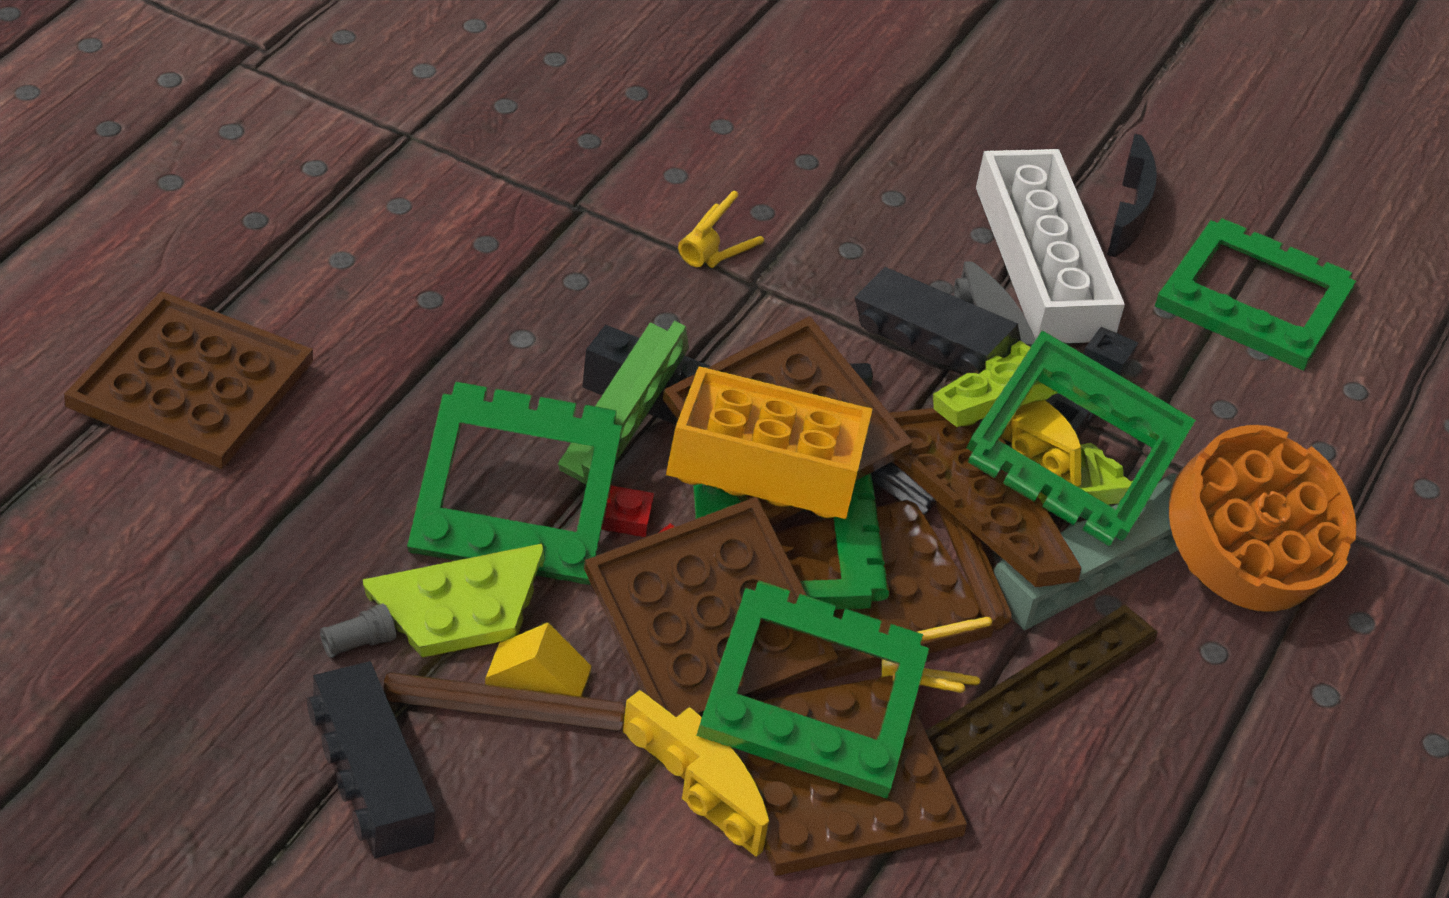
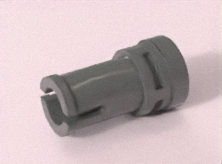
(368, 628)

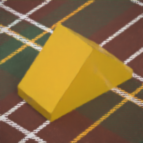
(539, 662)

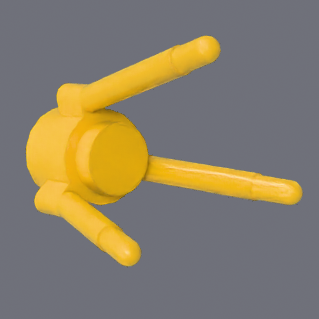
(703, 242)
(943, 679)

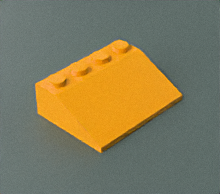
(769, 443)

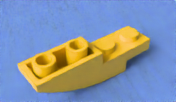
(1047, 439)
(713, 774)

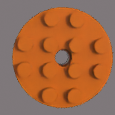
(1261, 518)

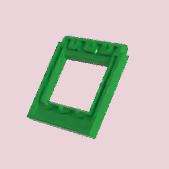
(1245, 323)
(1102, 394)
(466, 535)
(857, 545)
(799, 739)

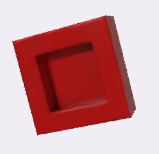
(628, 511)

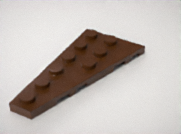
(994, 512)

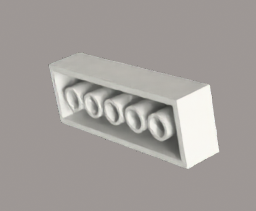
(1048, 244)

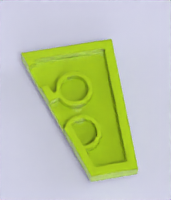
(974, 394)

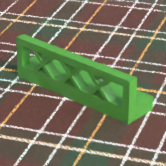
(633, 390)

